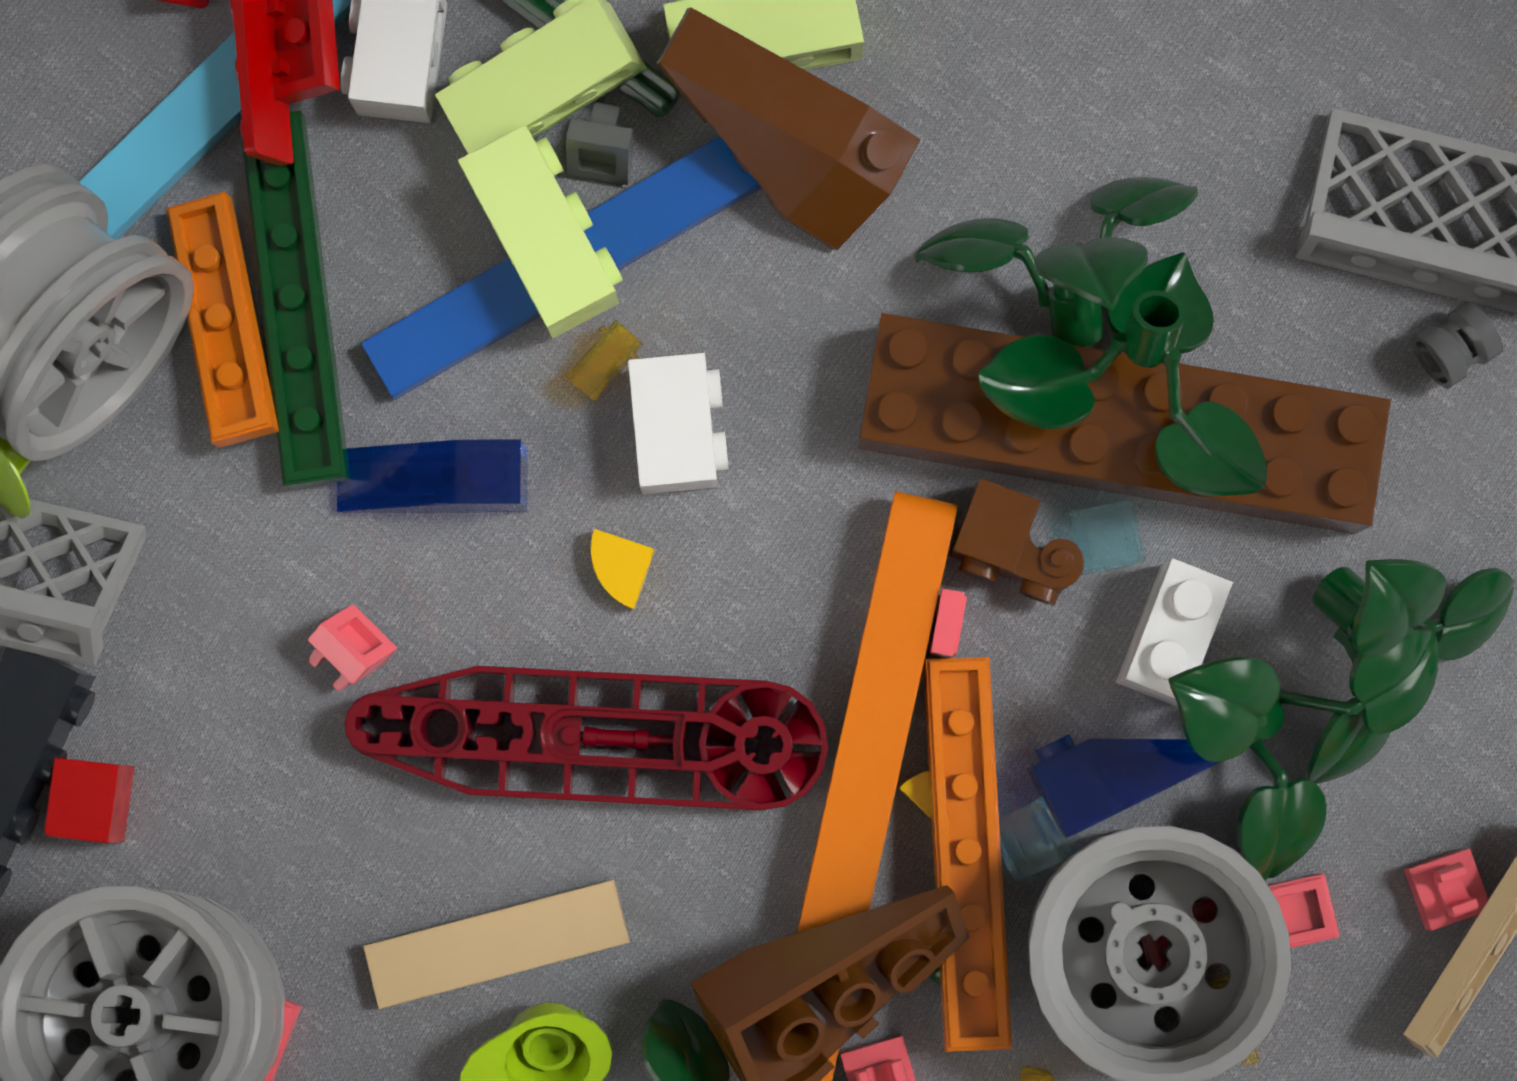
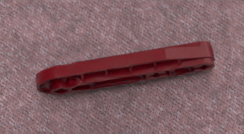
(555, 735)

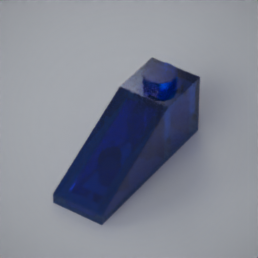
(437, 477)
(1105, 776)

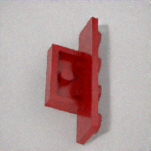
(282, 58)

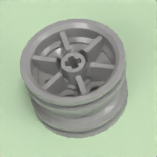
(77, 312)
(198, 936)
(1245, 936)

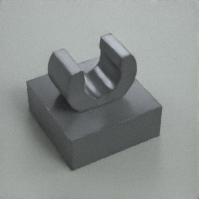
(600, 147)

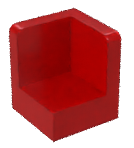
(89, 800)

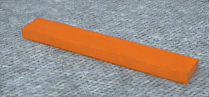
(968, 850)

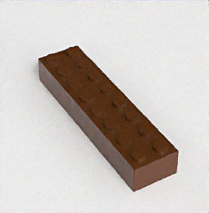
(1316, 441)

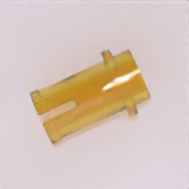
(604, 359)

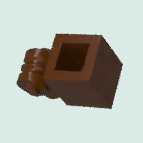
(998, 542)

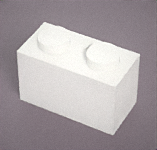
(394, 58)
(675, 423)
(1173, 628)

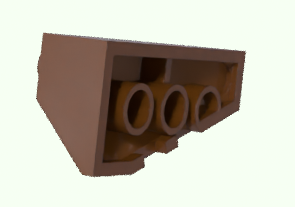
(800, 138)
(806, 994)

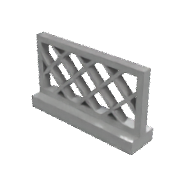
(1411, 257)
(39, 617)

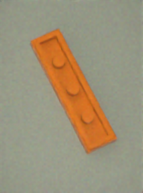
(223, 321)

